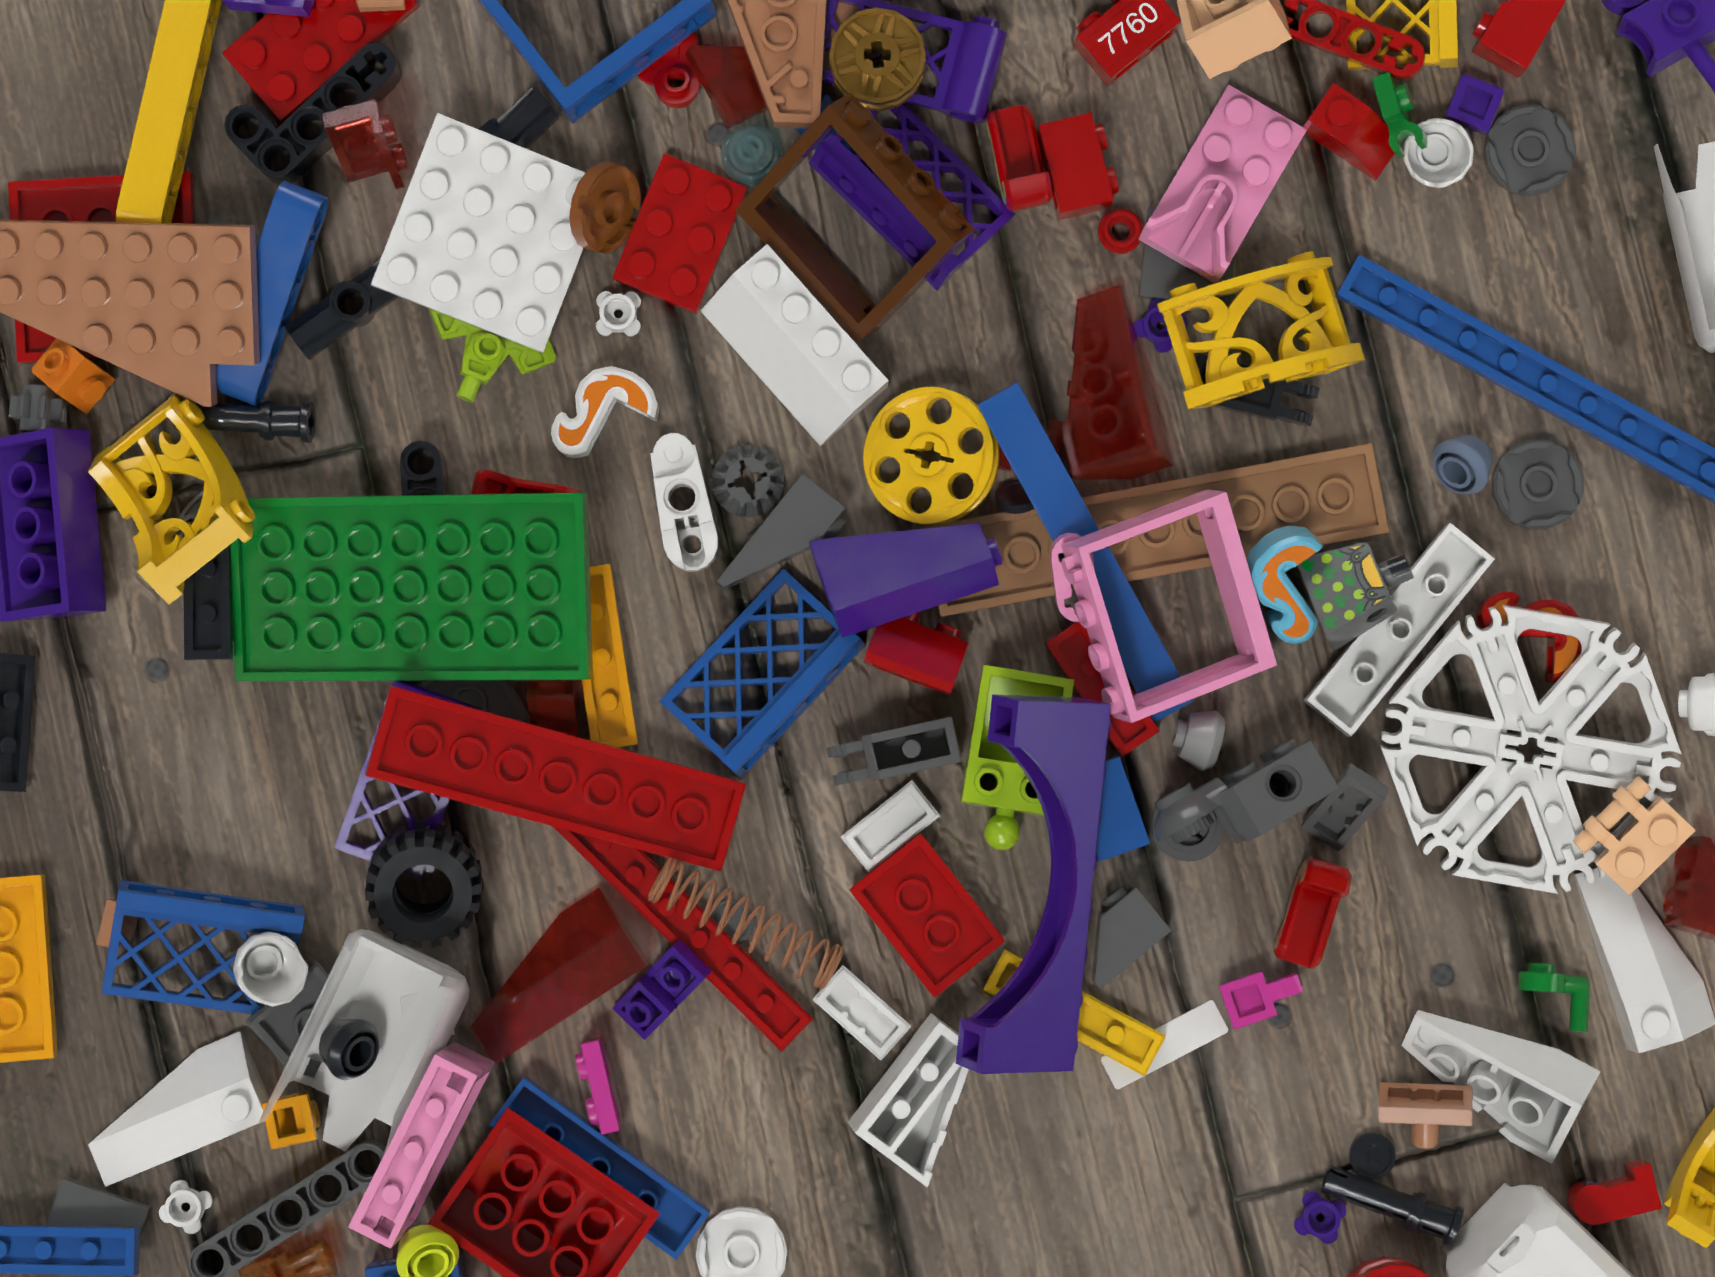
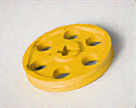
(914, 470)

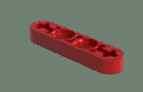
(1343, 27)

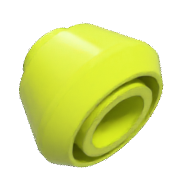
(426, 1253)

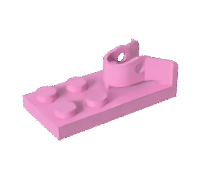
(1222, 184)

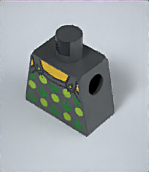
(1352, 589)

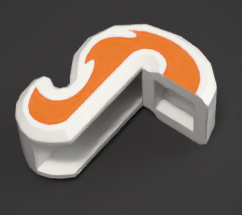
(594, 403)

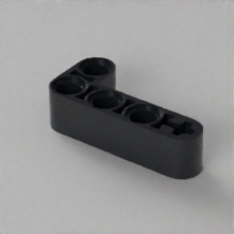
(289, 136)

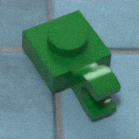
(1395, 104)

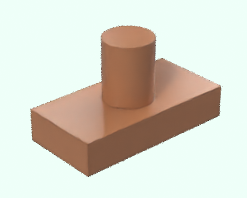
(1425, 1108)

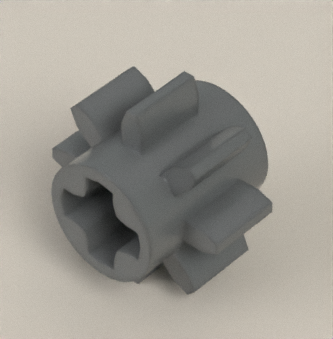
(37, 408)

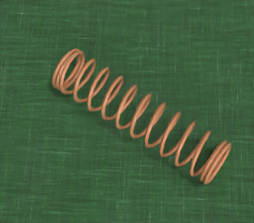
(831, 957)

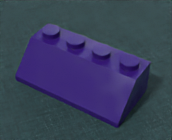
(48, 527)

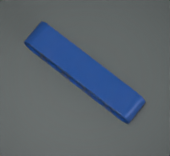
(281, 268)

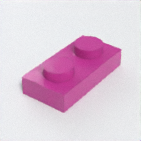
(602, 1106)

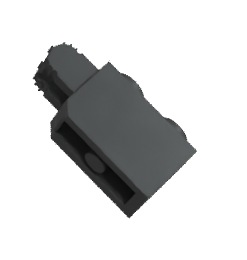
(900, 751)

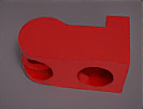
(1617, 1197)

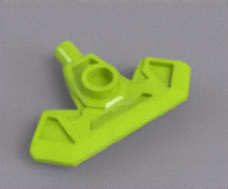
(486, 352)

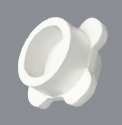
(627, 304)
(173, 1212)

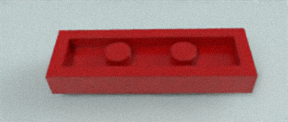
(1072, 656)

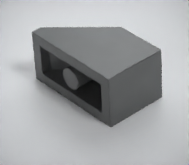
(1124, 933)

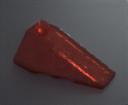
(1113, 410)
(567, 968)

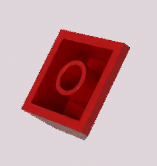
(918, 652)

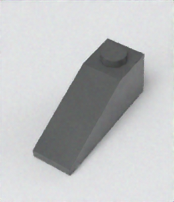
(799, 518)

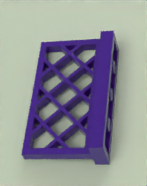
(888, 215)

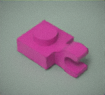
(1252, 999)

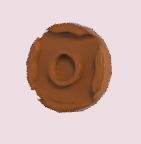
(604, 207)

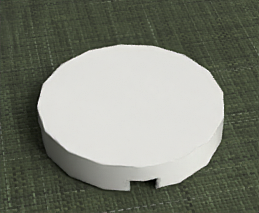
(741, 1245)

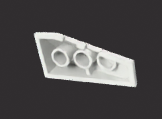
(1646, 972)
(1516, 1081)
(193, 1106)

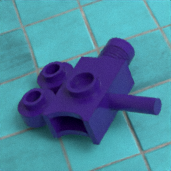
(1669, 32)

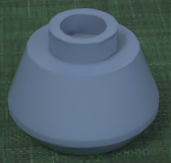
(1463, 464)

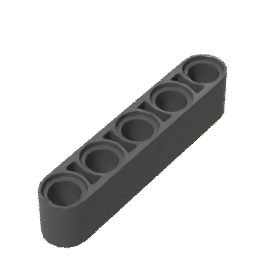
(269, 1217)

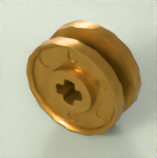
(897, 40)

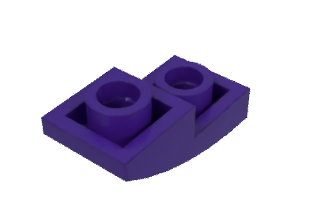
(662, 989)

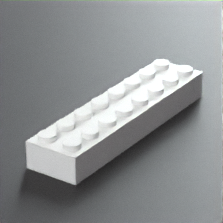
(1384, 652)

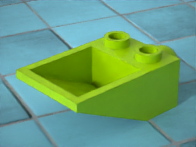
(989, 757)

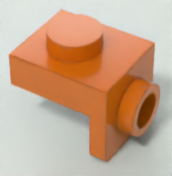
(72, 375)

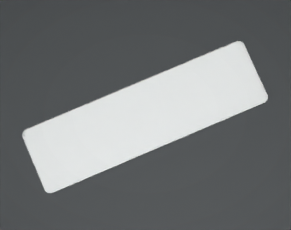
(1182, 1036)

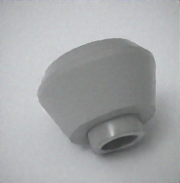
(1199, 738)

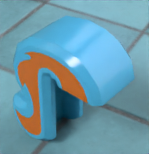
(1268, 562)

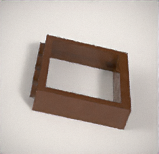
(811, 262)

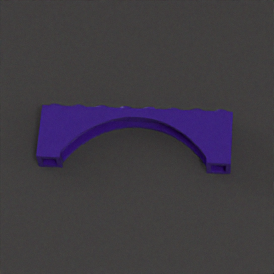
(1036, 1013)

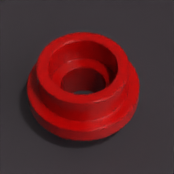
(1120, 217)

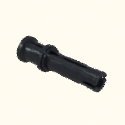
(266, 420)
(1412, 1210)

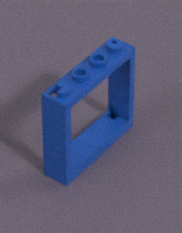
(617, 67)

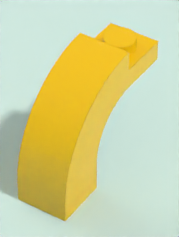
(1693, 1188)

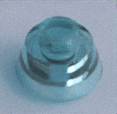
(760, 161)

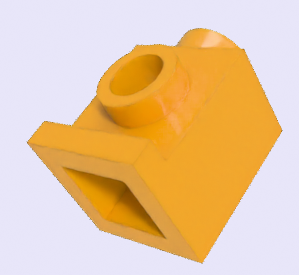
(292, 1120)

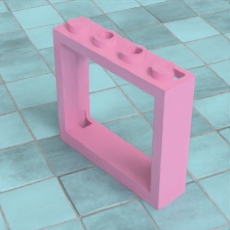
(1235, 587)
(421, 1144)

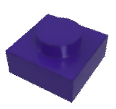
(1474, 104)

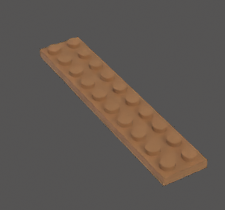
(1326, 492)

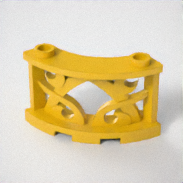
(1325, 337)
(222, 512)

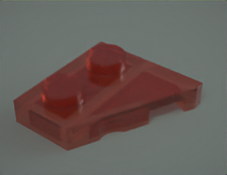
(728, 82)

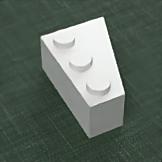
(914, 1100)

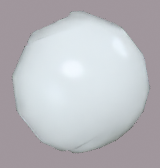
(1446, 156)
(270, 969)

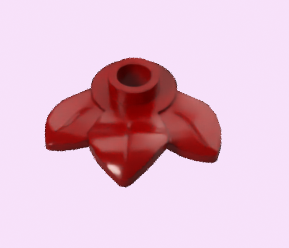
(670, 68)

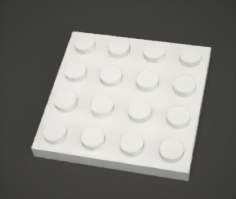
(484, 234)

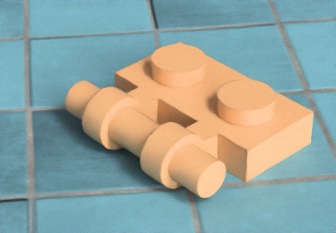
(1642, 844)

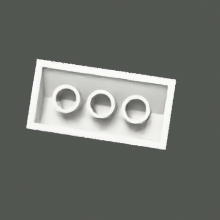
(794, 345)

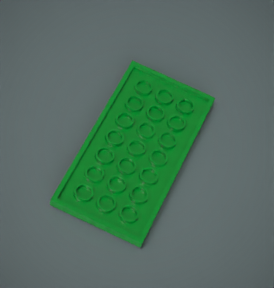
(414, 588)

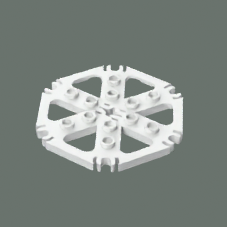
(1516, 708)

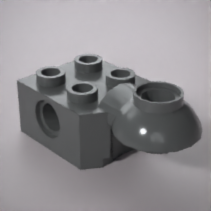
(1244, 797)

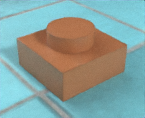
(128, 926)

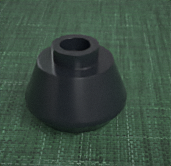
(349, 1047)

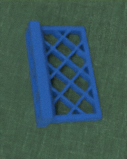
(785, 705)
(199, 910)

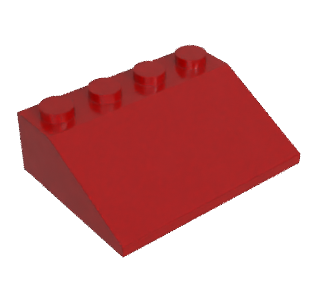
(541, 1208)

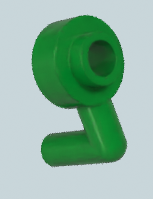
(1544, 979)

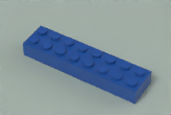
(679, 1211)

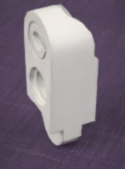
(676, 466)

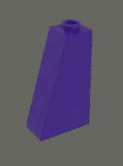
(902, 572)

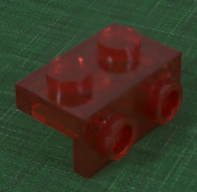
(365, 142)

